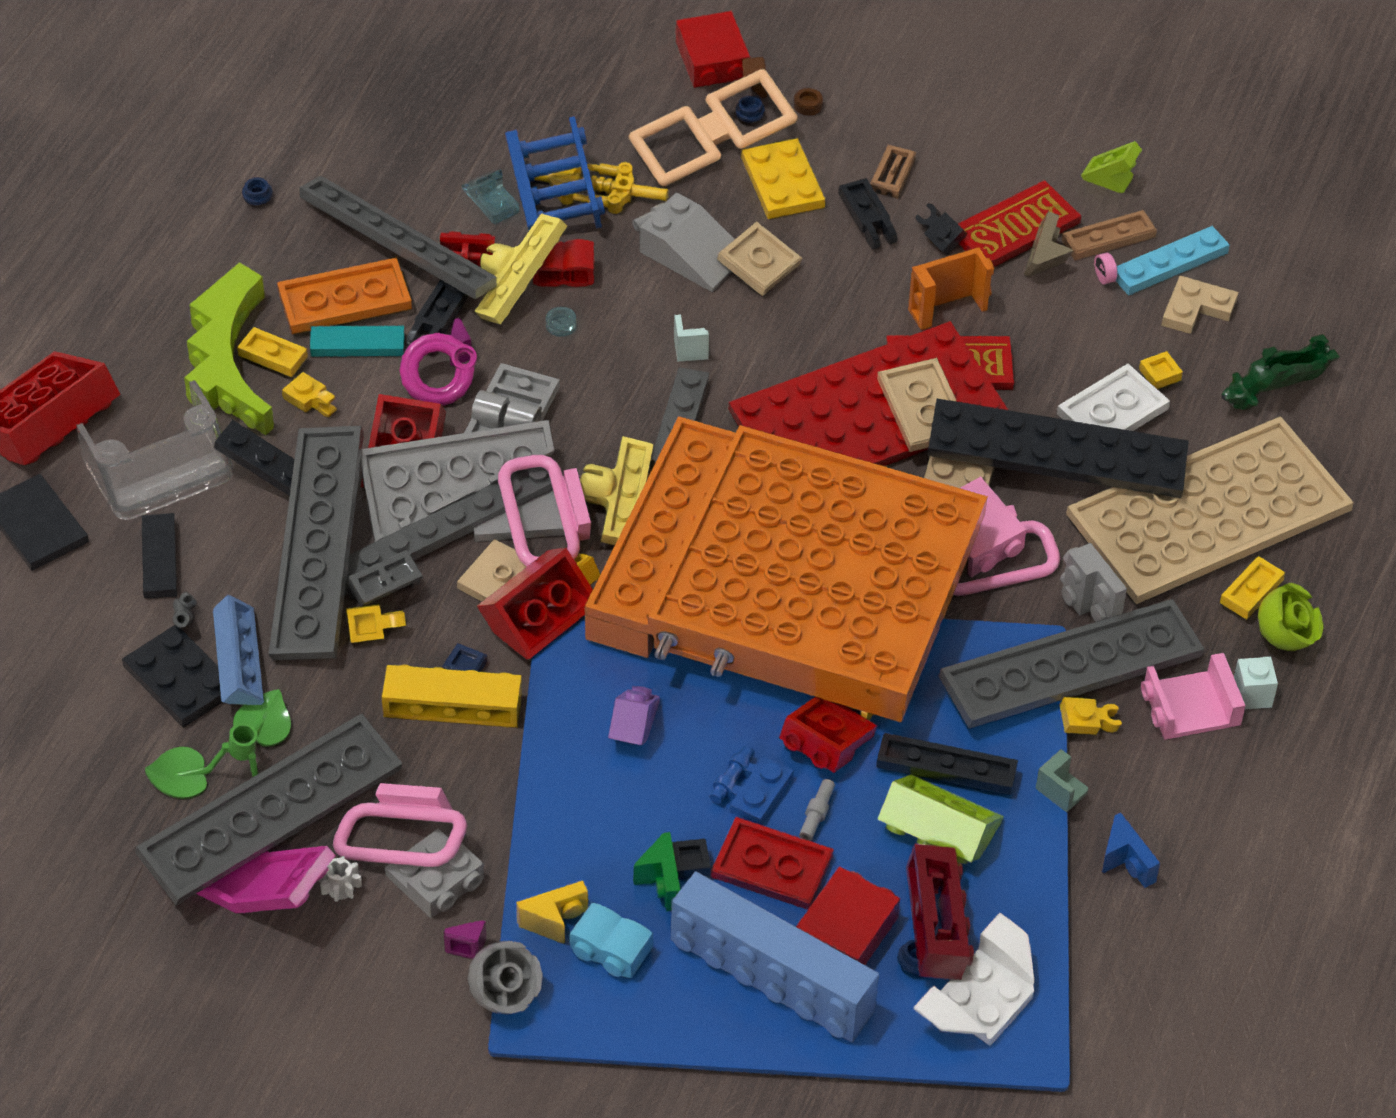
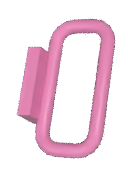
(568, 497)
(1019, 575)
(403, 803)

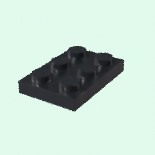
(176, 675)

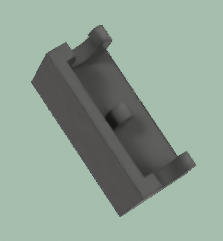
(383, 579)

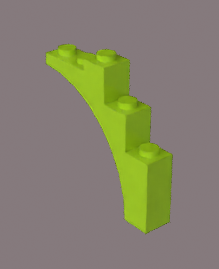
(218, 319)

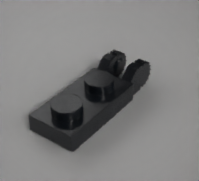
(867, 211)
(437, 311)

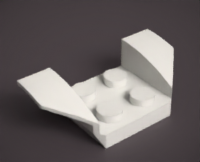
(991, 988)

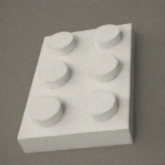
(1117, 401)

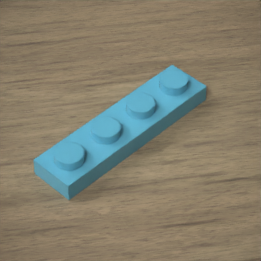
(1171, 260)

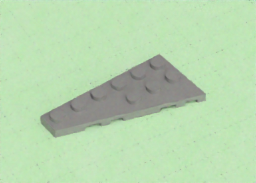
(429, 474)

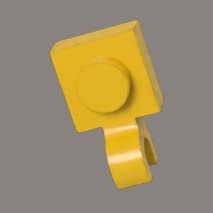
(307, 393)
(368, 623)

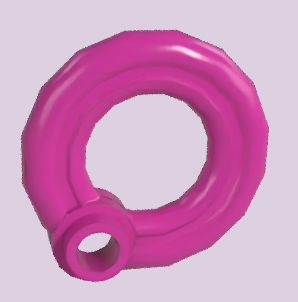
(440, 343)

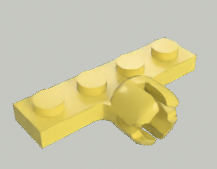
(516, 267)
(618, 487)

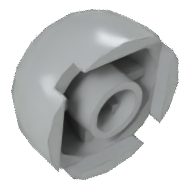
(505, 977)

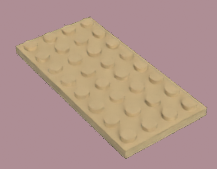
(1232, 505)

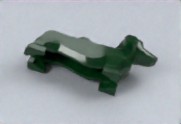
(1279, 370)

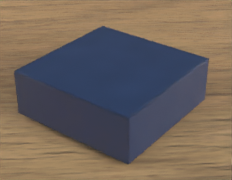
(465, 659)

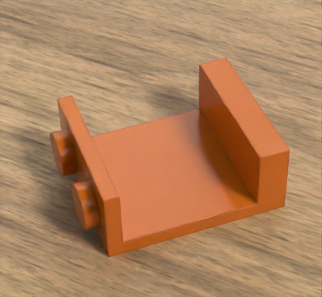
(947, 281)

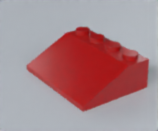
(50, 403)

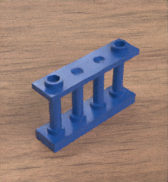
(526, 173)

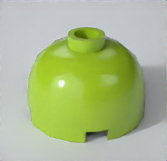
(1289, 619)

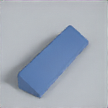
(237, 652)

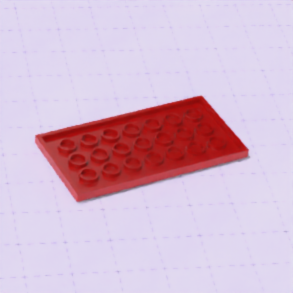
(844, 403)

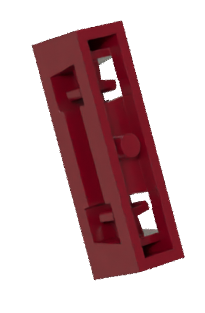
(949, 951)

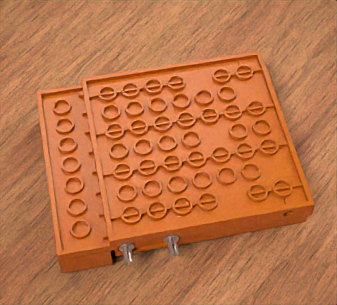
(786, 566)

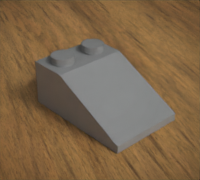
(686, 241)

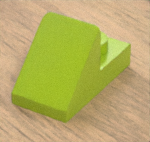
(1113, 167)

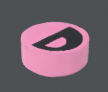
(1105, 268)

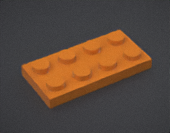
(344, 295)

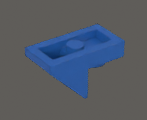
(1128, 848)

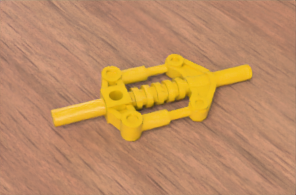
(619, 191)

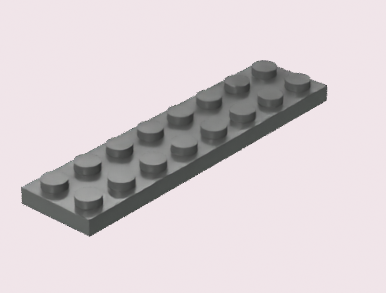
(316, 543)
(1070, 663)
(268, 809)

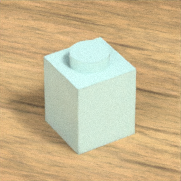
(1256, 682)

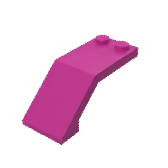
(271, 880)

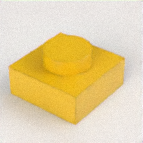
(1160, 370)

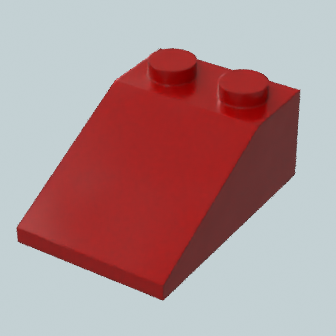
(405, 421)

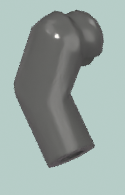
(182, 610)

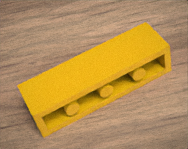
(452, 696)

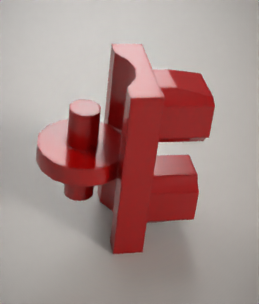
(468, 246)

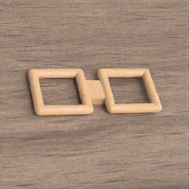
(713, 127)

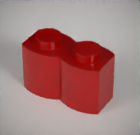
(567, 264)

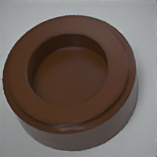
(808, 101)

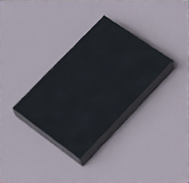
(38, 522)

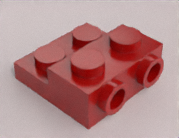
(826, 732)

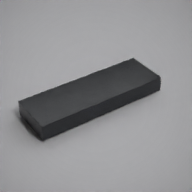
(159, 555)

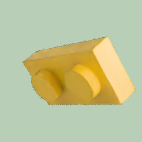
(272, 352)
(1252, 587)

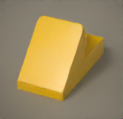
(545, 911)

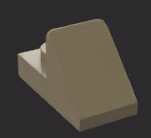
(1045, 252)

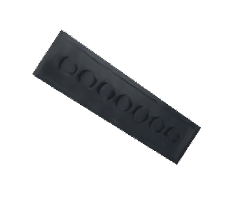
(1058, 448)

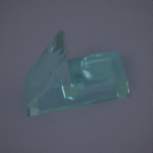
(491, 196)

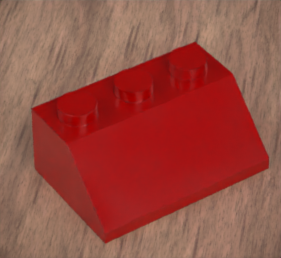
(538, 602)

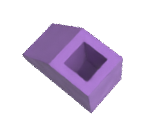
(633, 715)

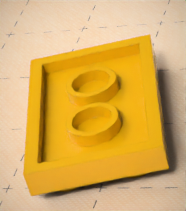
(783, 178)

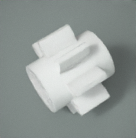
(340, 879)

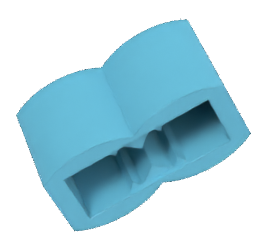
(611, 940)

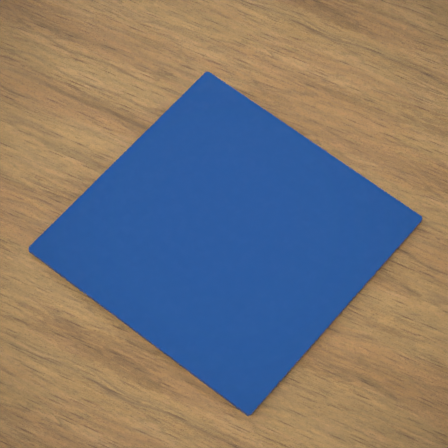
(601, 802)

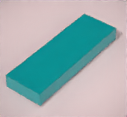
(357, 341)

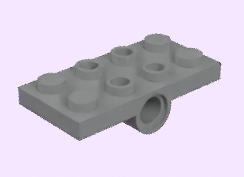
(512, 399)

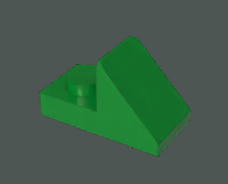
(659, 867)

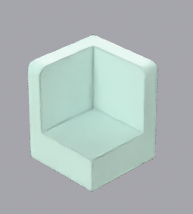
(690, 343)

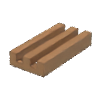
(887, 186)

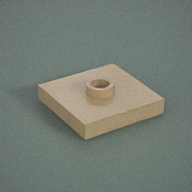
(759, 258)
(490, 571)

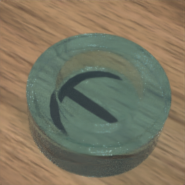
(560, 321)

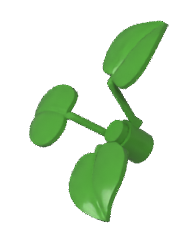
(182, 769)

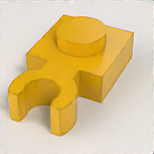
(1085, 717)

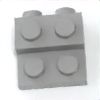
(1091, 584)
(437, 887)

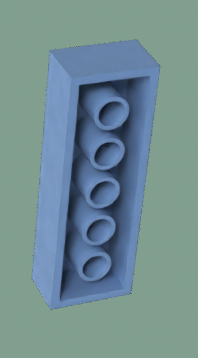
(774, 957)

